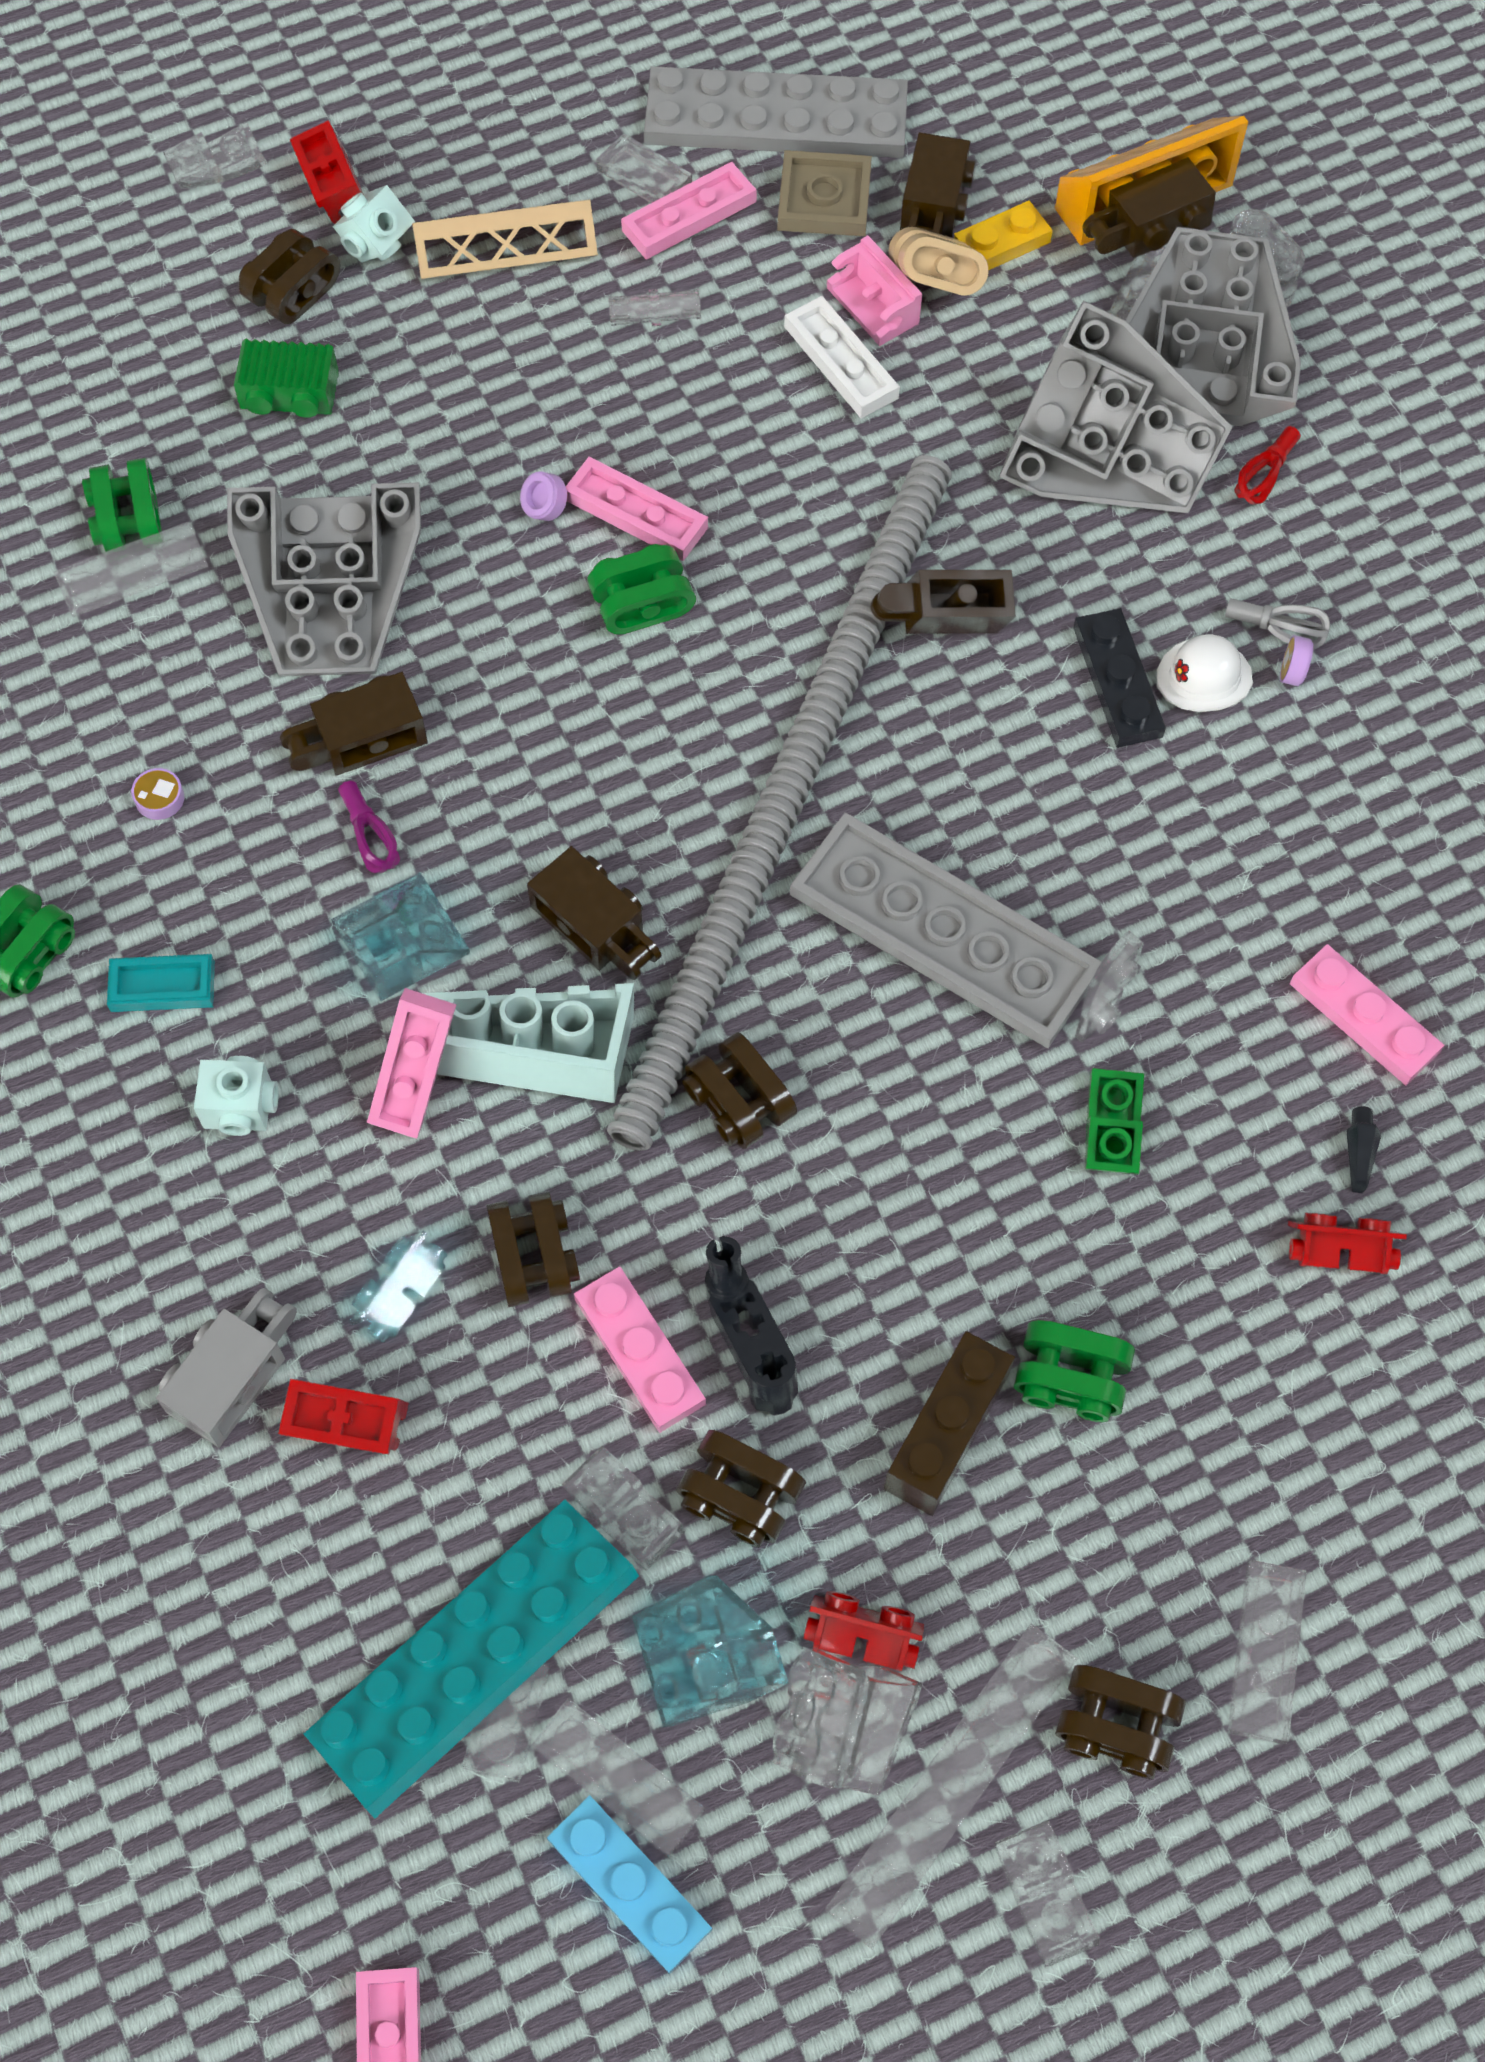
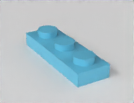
(629, 1884)

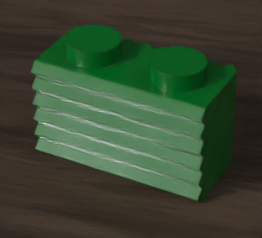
(286, 377)

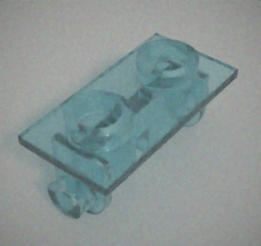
(408, 1267)

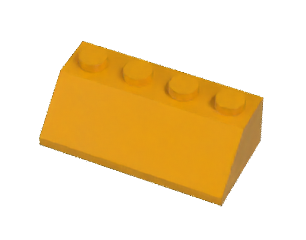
(1210, 145)

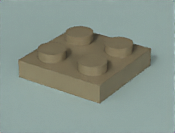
(824, 193)

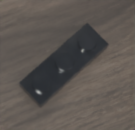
(1119, 678)

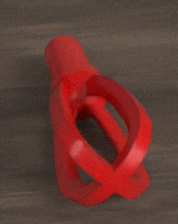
(1274, 457)

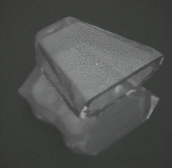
(843, 1721)

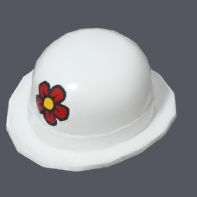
(1204, 674)

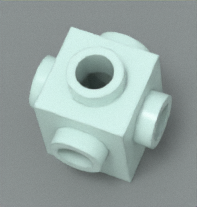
(373, 224)
(235, 1095)

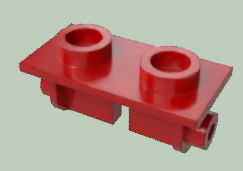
(1367, 1244)
(844, 1621)

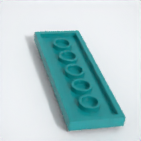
(470, 1657)

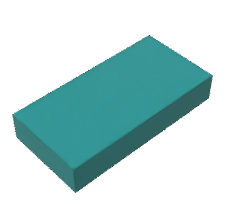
(161, 983)

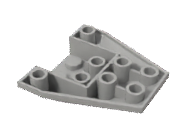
(1222, 322)
(1114, 423)
(325, 572)

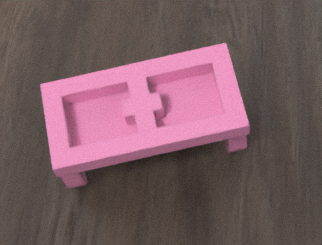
(875, 291)

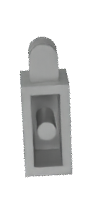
(226, 1368)

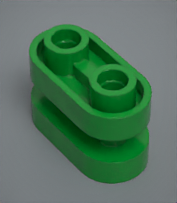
(103, 494)
(641, 589)
(29, 939)
(1090, 1394)

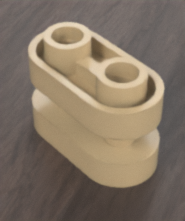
(938, 261)

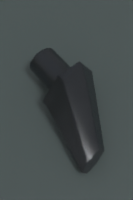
(1363, 1143)

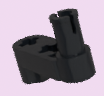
(763, 1358)

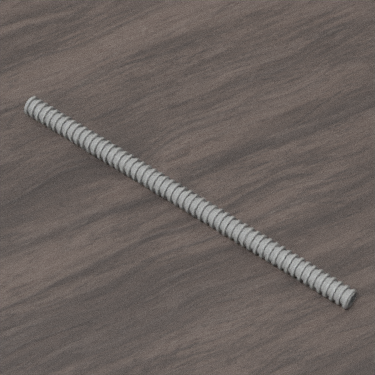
(776, 812)

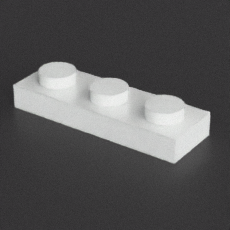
(841, 357)

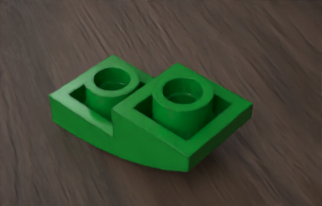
(1114, 1121)

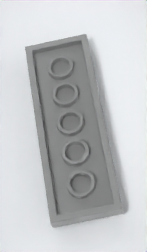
(776, 112)
(946, 929)

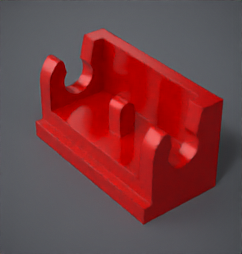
(326, 168)
(342, 1417)

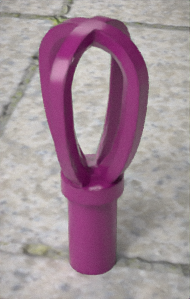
(362, 816)

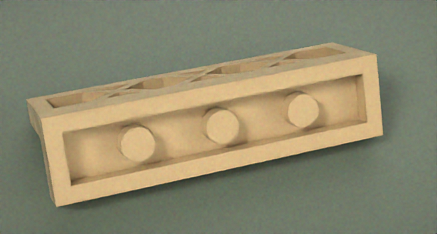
(502, 221)

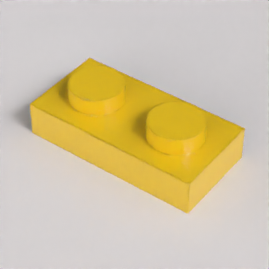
(1008, 234)

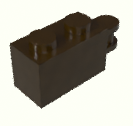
(936, 184)
(1151, 208)
(949, 601)
(357, 727)
(592, 913)

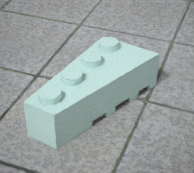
(541, 1040)

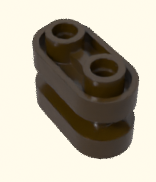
(289, 276)
(736, 1119)
(557, 1266)
(750, 1518)
(1089, 1734)

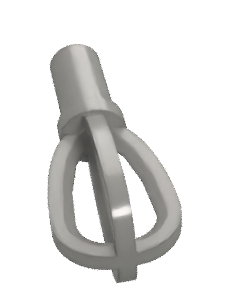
(1270, 618)

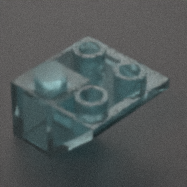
(400, 936)
(706, 1652)

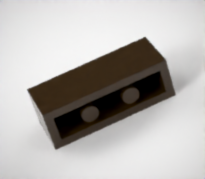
(948, 1423)

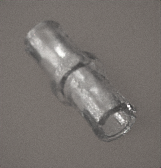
(655, 307)

